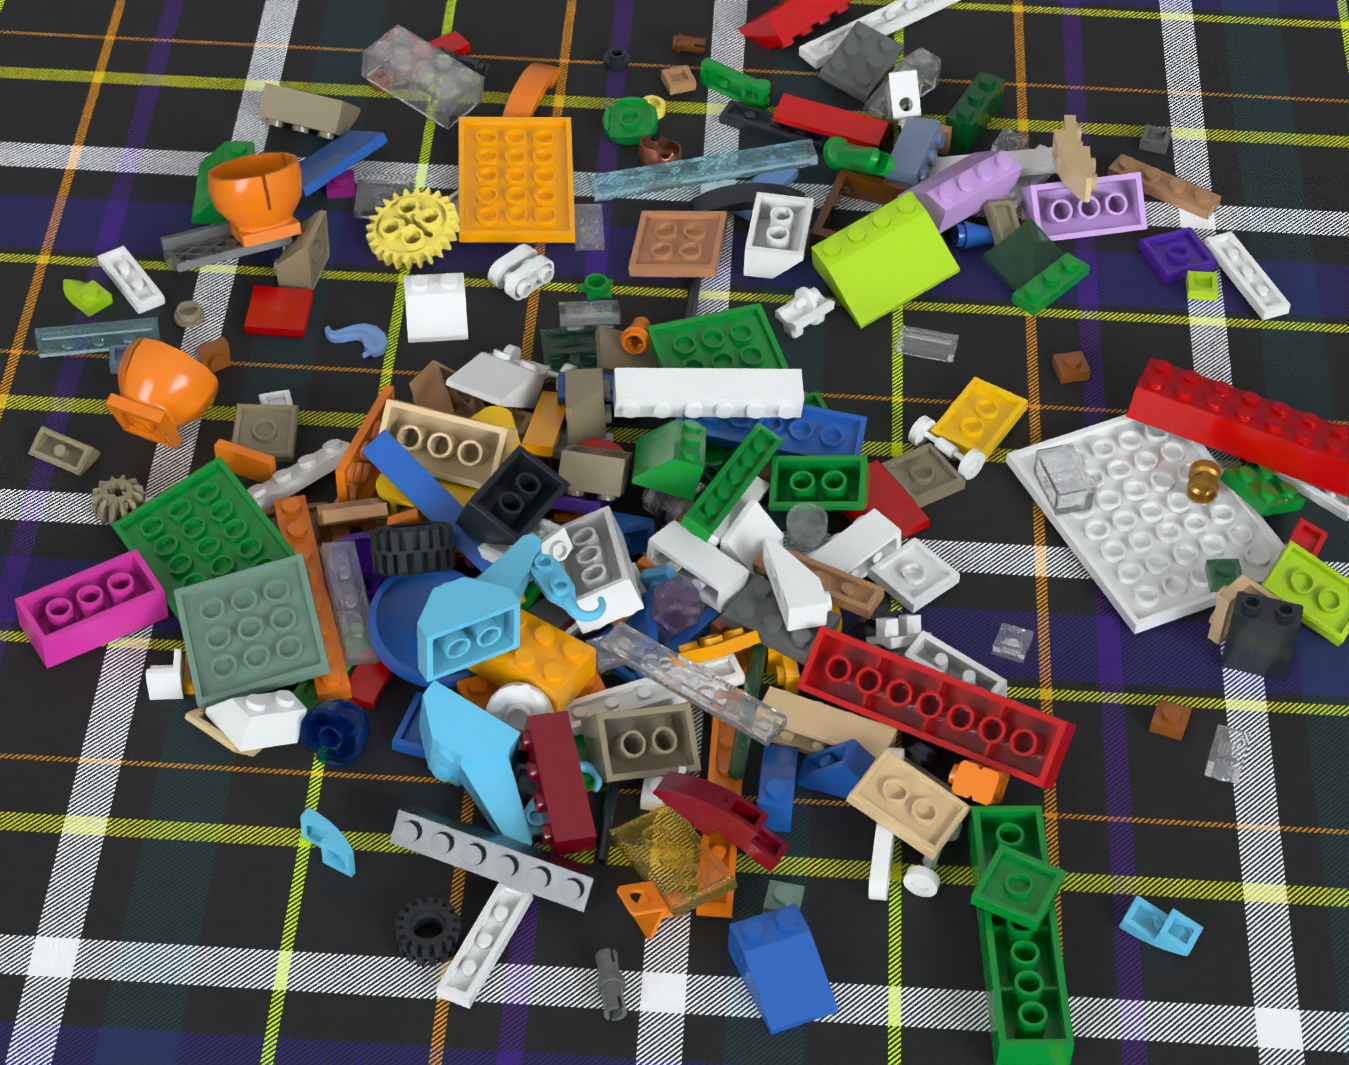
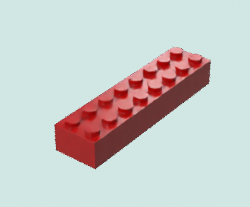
(1243, 425)
(937, 707)

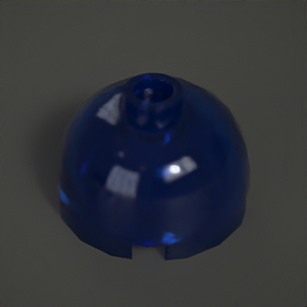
(336, 731)

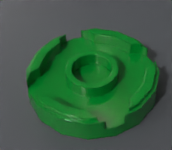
(630, 120)

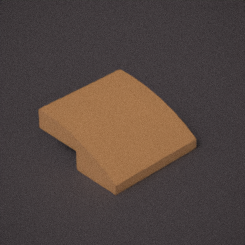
(351, 511)

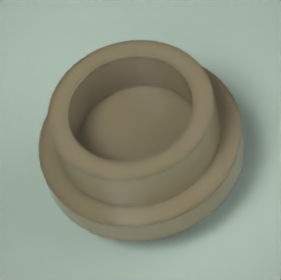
(189, 314)

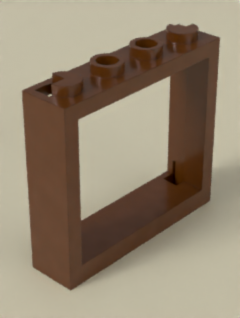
(863, 188)

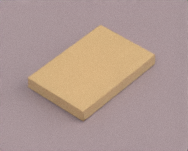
(908, 804)

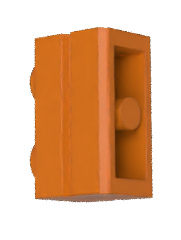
(978, 782)

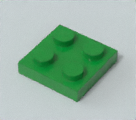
(1263, 489)
(1018, 887)

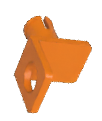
(649, 908)

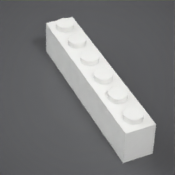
(707, 392)

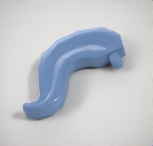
(371, 336)

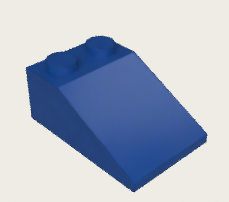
(781, 968)

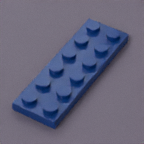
(815, 433)

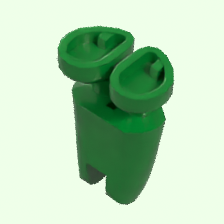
(856, 158)

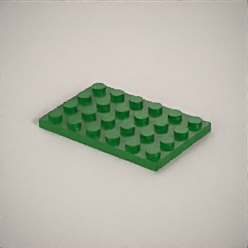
(718, 340)
(201, 530)

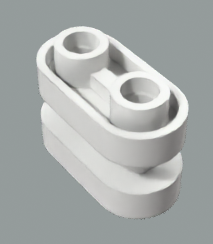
(521, 272)

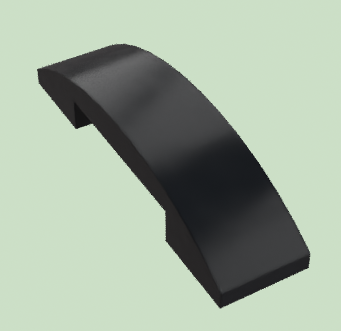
(738, 196)

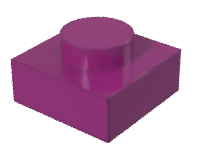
(342, 186)

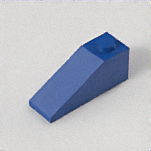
(778, 786)

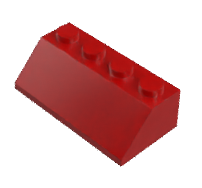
(790, 19)

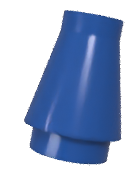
(970, 235)

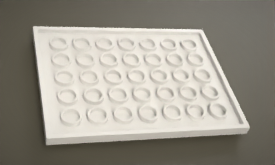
(1143, 532)

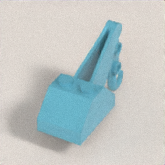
(481, 616)
(479, 753)

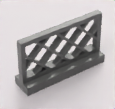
(209, 246)

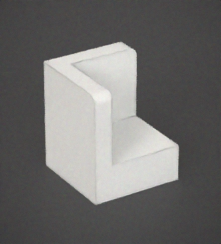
(166, 680)

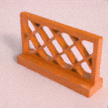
(355, 472)

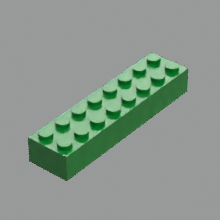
(1020, 965)

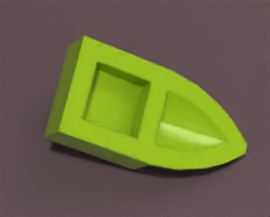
(87, 296)

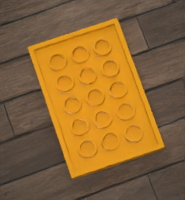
(516, 180)

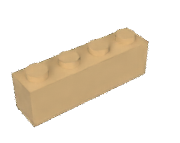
(818, 726)

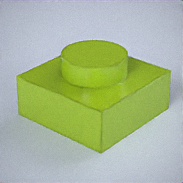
(1202, 285)

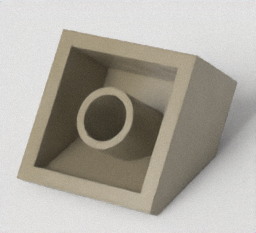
(307, 256)
(586, 404)
(595, 471)

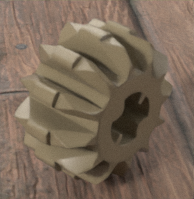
(116, 498)

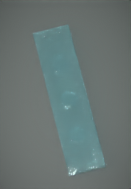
(93, 336)

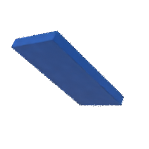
(338, 157)

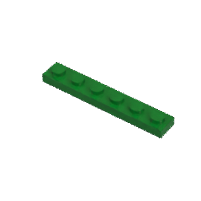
(731, 482)

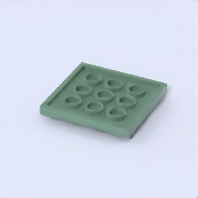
(251, 631)

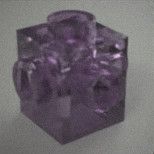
(676, 604)

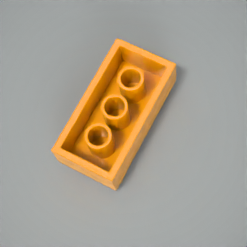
(546, 660)

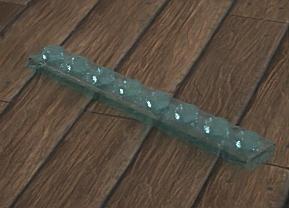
(703, 170)

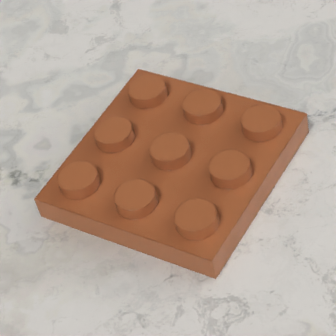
(678, 244)

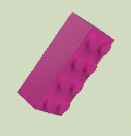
(91, 608)

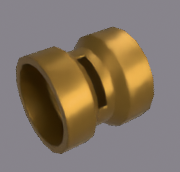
(1203, 481)

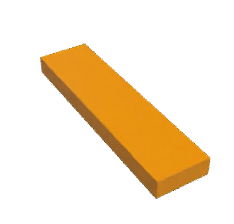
(545, 426)

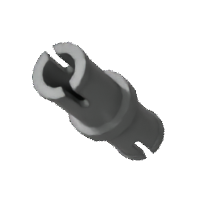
(610, 984)

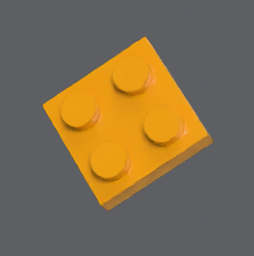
(715, 646)

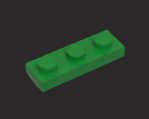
(1050, 284)

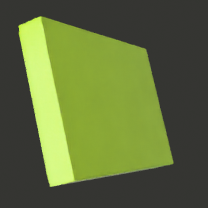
(1315, 585)

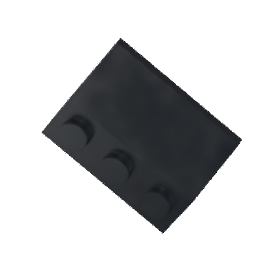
(512, 500)

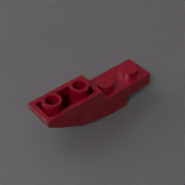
(715, 807)

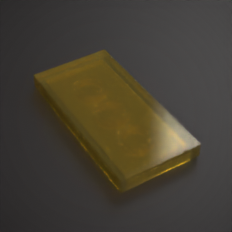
(674, 859)

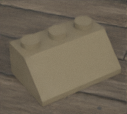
(306, 111)
(641, 742)

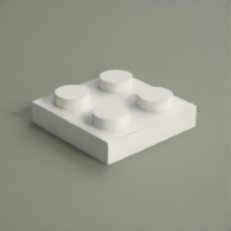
(913, 575)

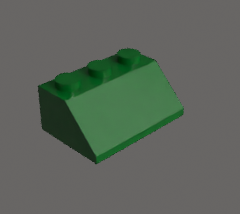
(203, 207)
(671, 458)
(826, 480)

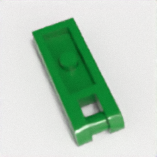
(735, 84)

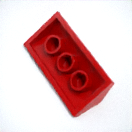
(832, 121)

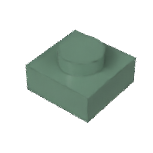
(782, 894)

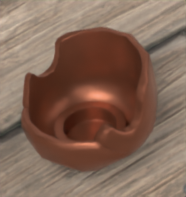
(658, 151)

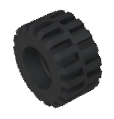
(412, 548)

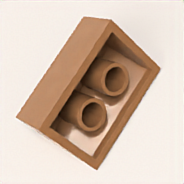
(431, 392)

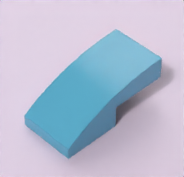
(334, 846)
(1166, 931)

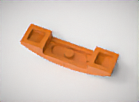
(530, 89)

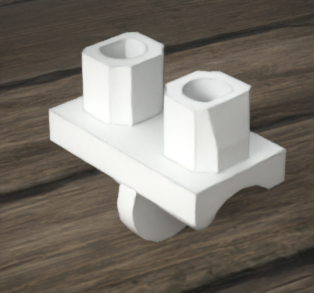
(805, 309)
(896, 639)

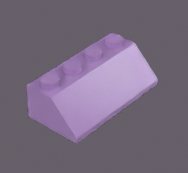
(967, 187)
(1112, 209)

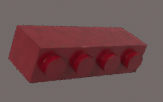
(559, 783)

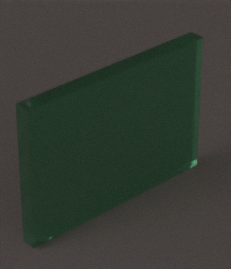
(1022, 255)

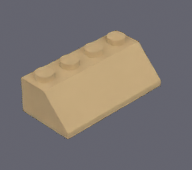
(448, 443)

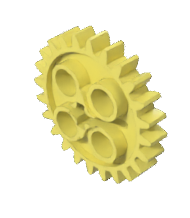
(413, 228)

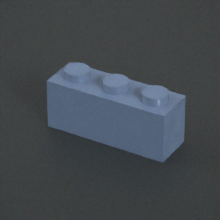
(916, 150)

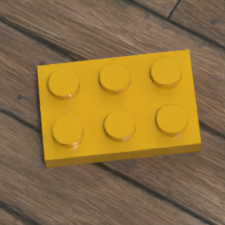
(980, 417)

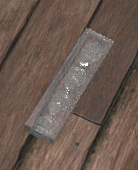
(348, 601)

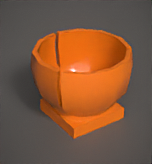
(258, 196)
(160, 391)

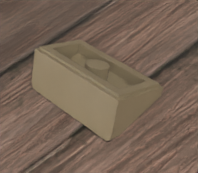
(63, 451)

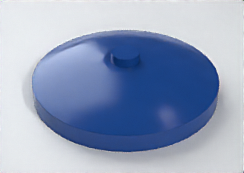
(394, 622)

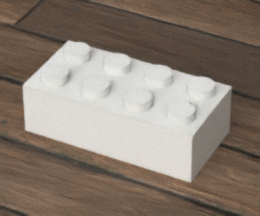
(601, 567)

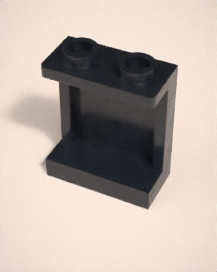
(1261, 636)

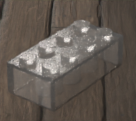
(422, 76)

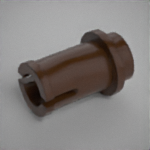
(686, 43)

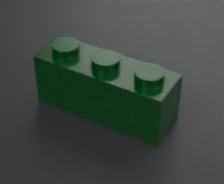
(975, 110)

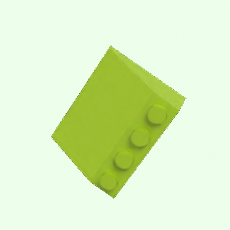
(884, 259)

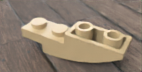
(1074, 160)

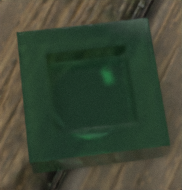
(1222, 572)

